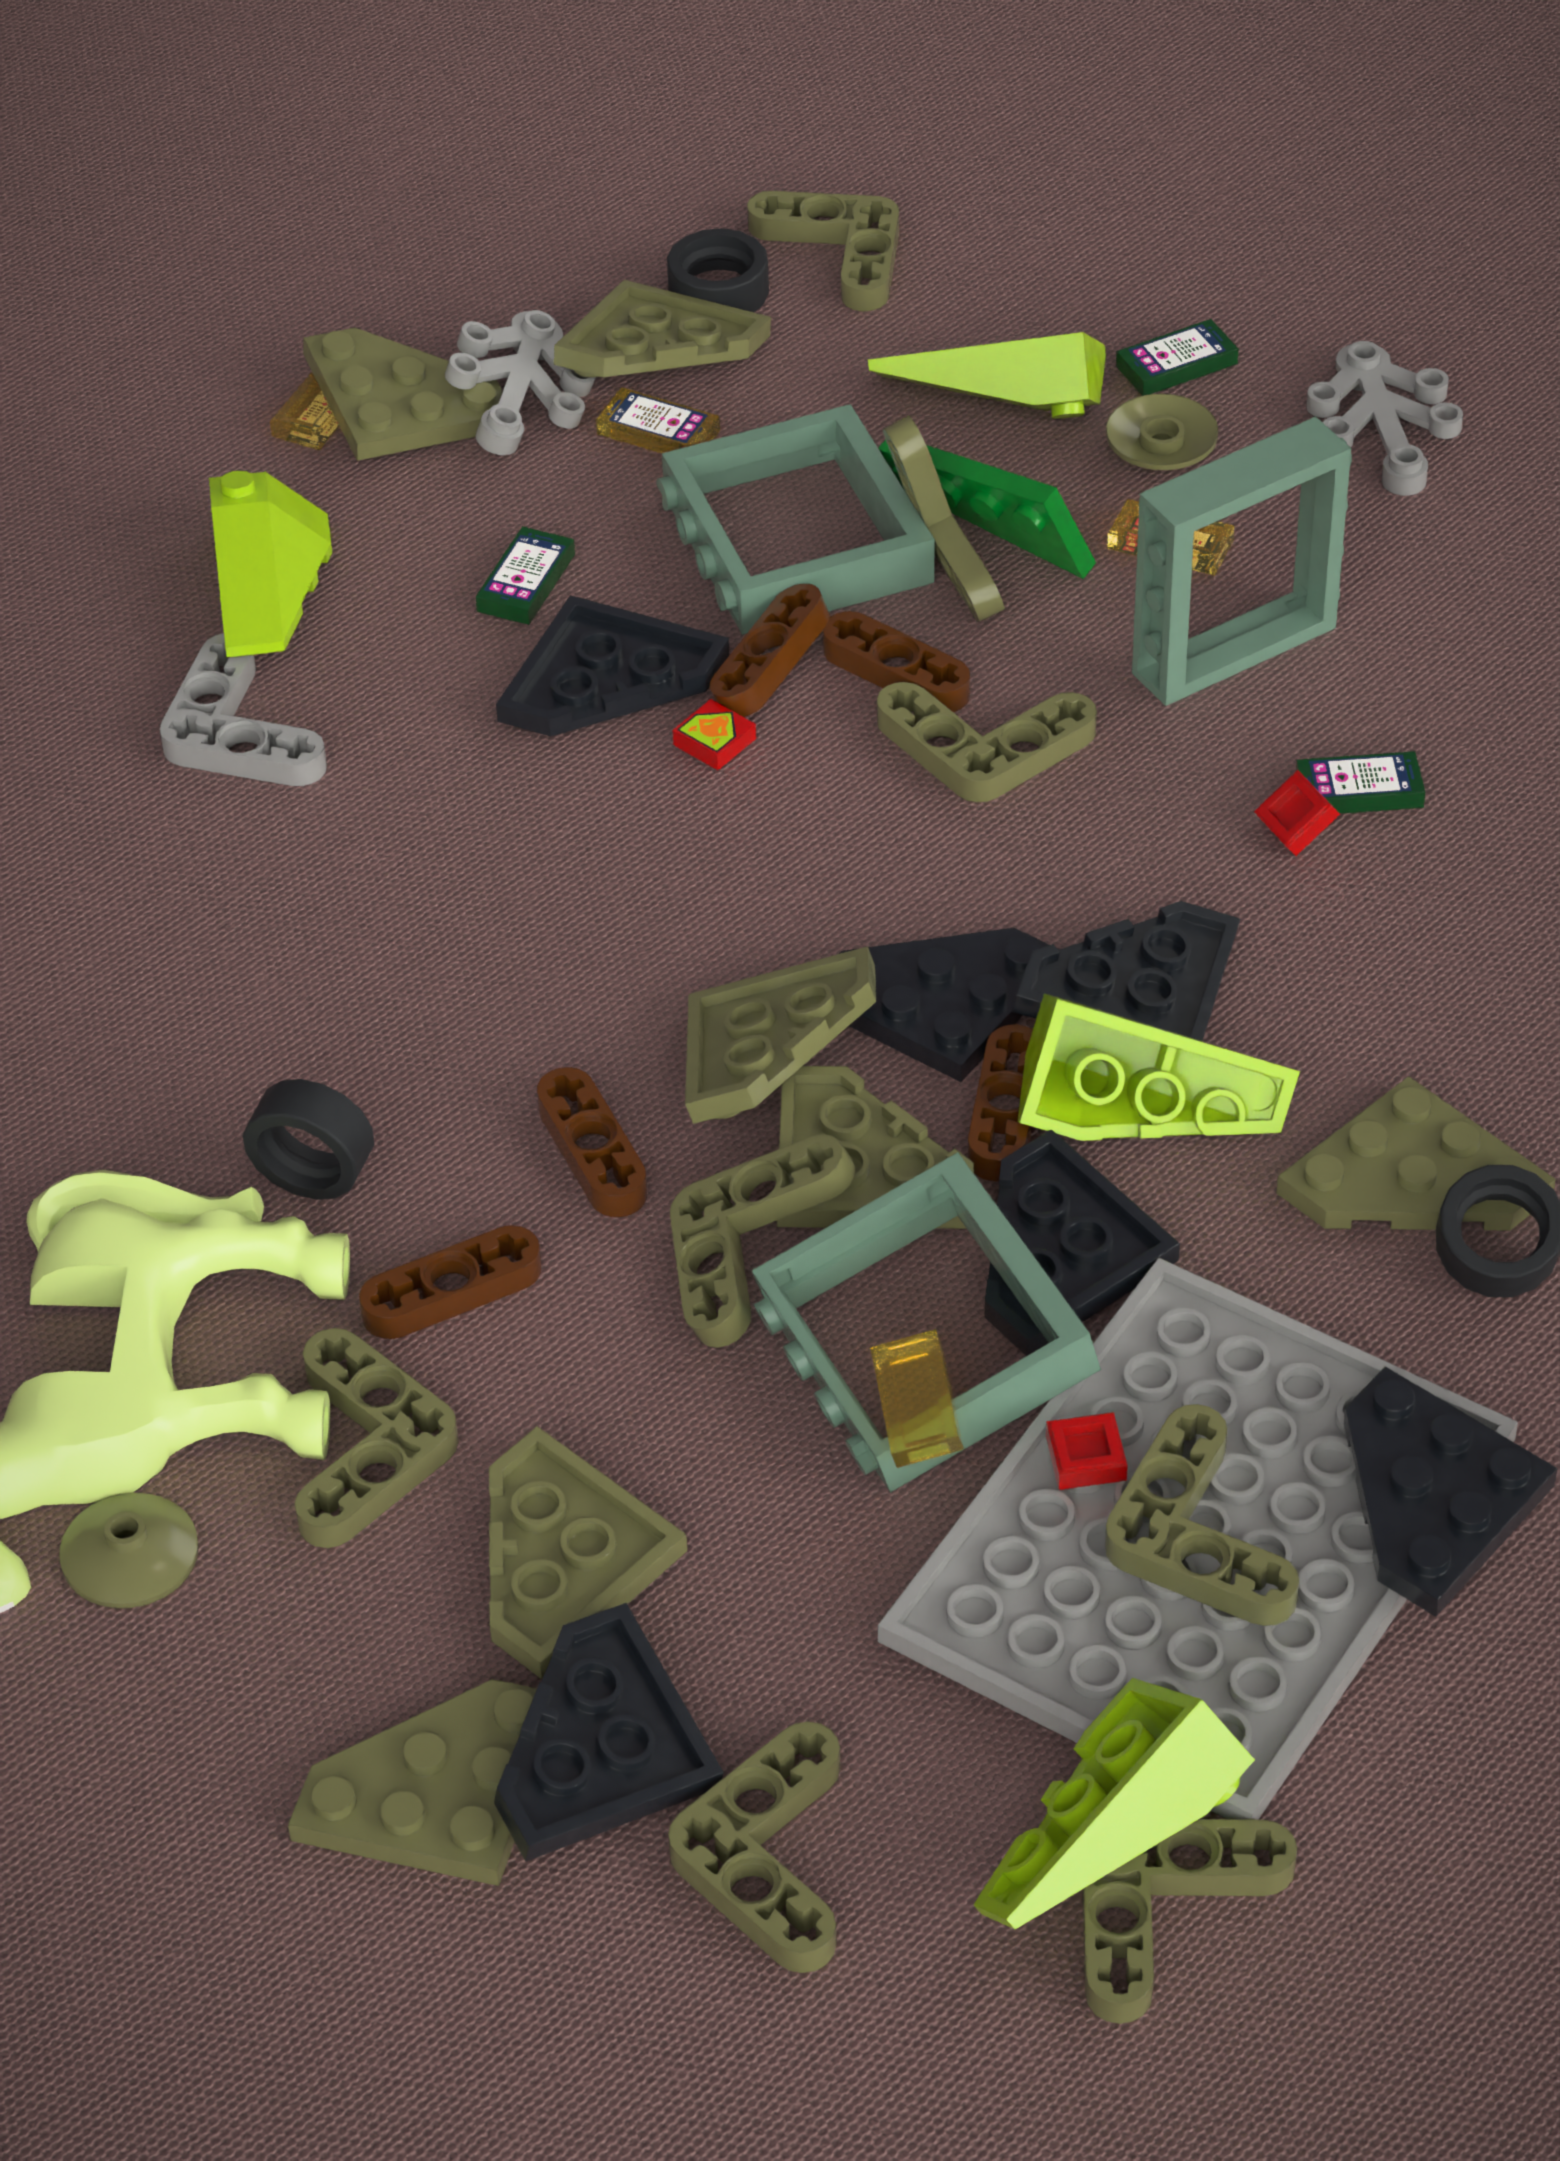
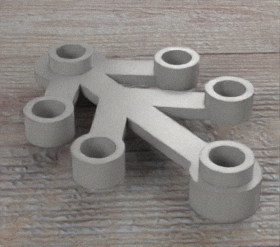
(533, 339)
(1366, 369)

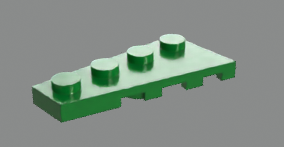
(1010, 508)

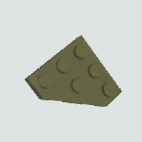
(656, 330)
(392, 394)
(766, 1027)
(879, 1137)
(1399, 1165)
(564, 1546)
(422, 1788)

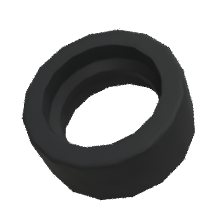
(720, 251)
(320, 1113)
(1480, 1273)

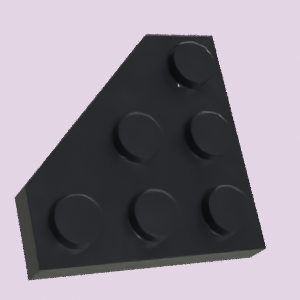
(606, 665)
(1146, 971)
(947, 995)
(1077, 1229)
(1435, 1488)
(601, 1740)

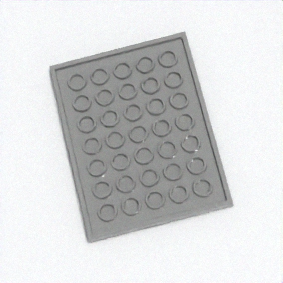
(1053, 1630)

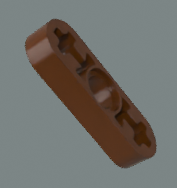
(790, 622)
(862, 643)
(987, 1119)
(591, 1164)
(439, 1305)

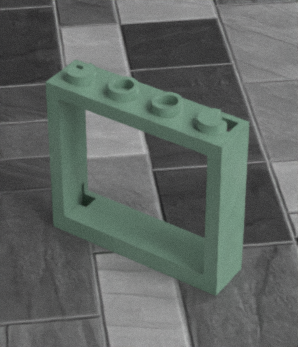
(1171, 513)
(843, 578)
(882, 1229)

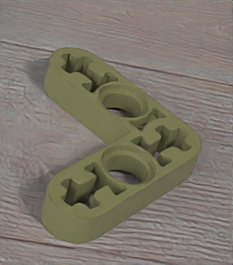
(790, 216)
(951, 544)
(985, 765)
(723, 1223)
(389, 1442)
(1176, 1537)
(739, 1847)
(1134, 1884)

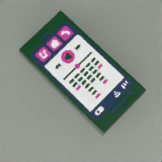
(1177, 357)
(525, 575)
(1367, 781)

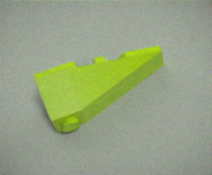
(1036, 373)
(265, 558)
(1123, 1079)
(1143, 1775)

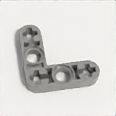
(203, 733)

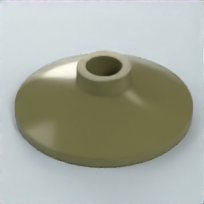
(1162, 431)
(129, 1569)

